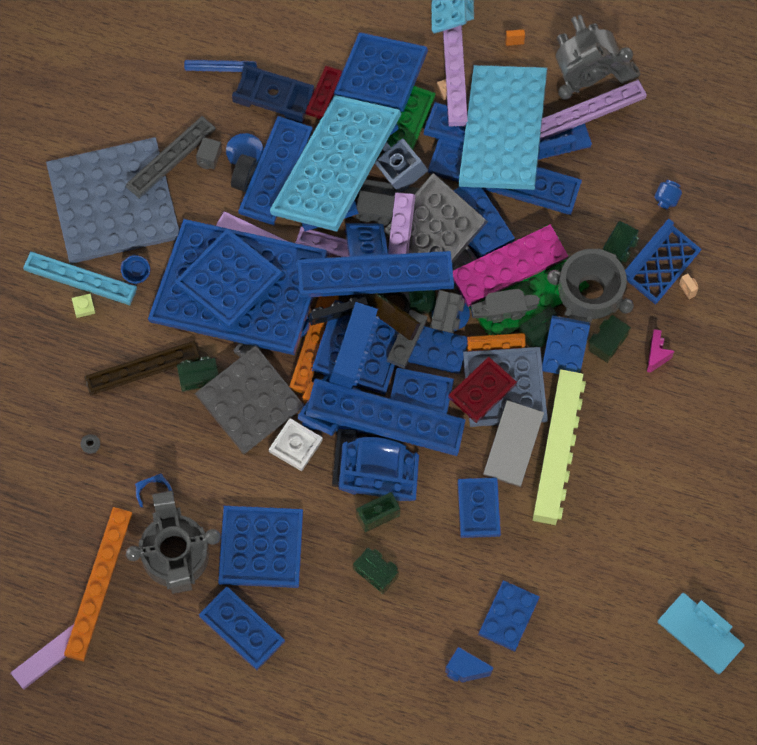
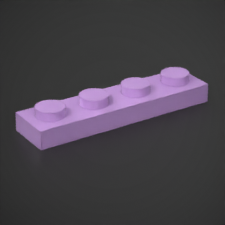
(401, 223)

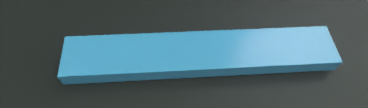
(80, 278)

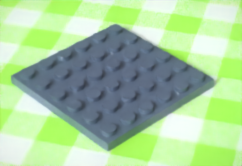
(98, 209)

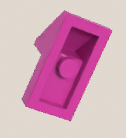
(657, 355)

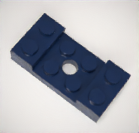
(290, 100)

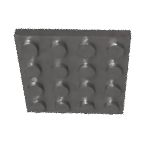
(442, 220)
(249, 400)

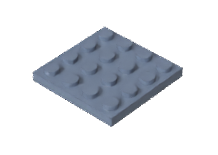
(524, 367)

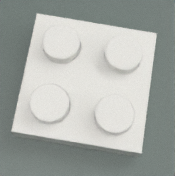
(295, 444)

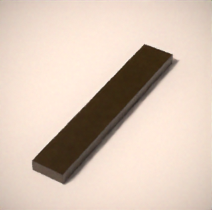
(392, 314)
(141, 368)

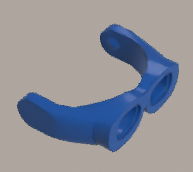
(140, 485)

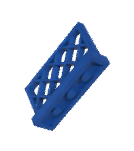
(652, 248)

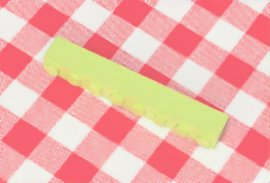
(558, 447)

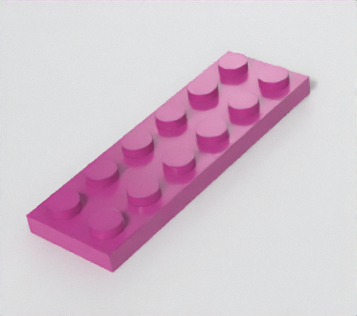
(509, 265)

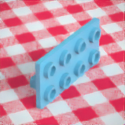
(451, 13)
(702, 632)

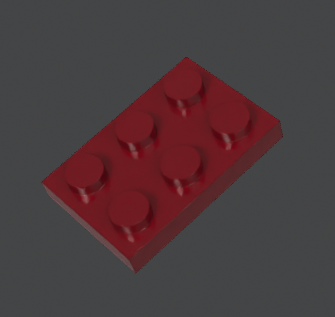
(482, 389)

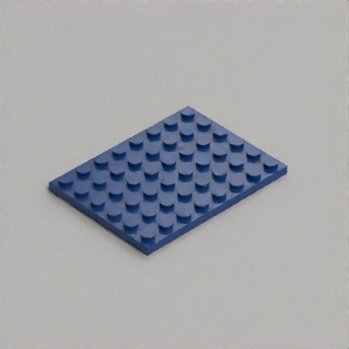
(270, 324)

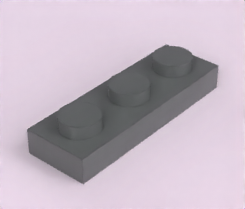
(403, 347)

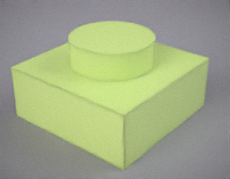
(83, 305)

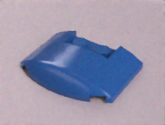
(378, 467)

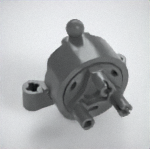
(591, 58)

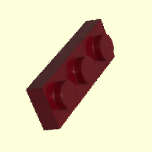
(323, 92)

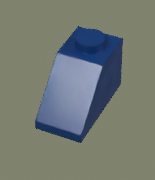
(466, 667)

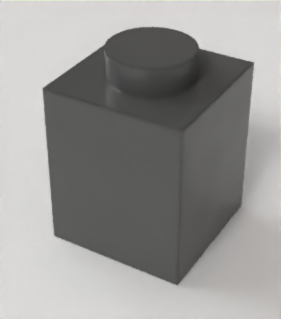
(208, 153)

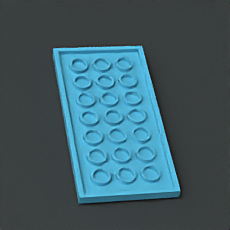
(503, 127)
(335, 163)

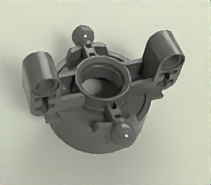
(595, 266)
(180, 571)

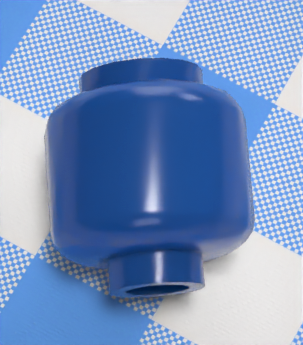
(668, 194)

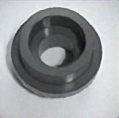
(90, 449)

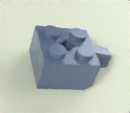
(400, 165)

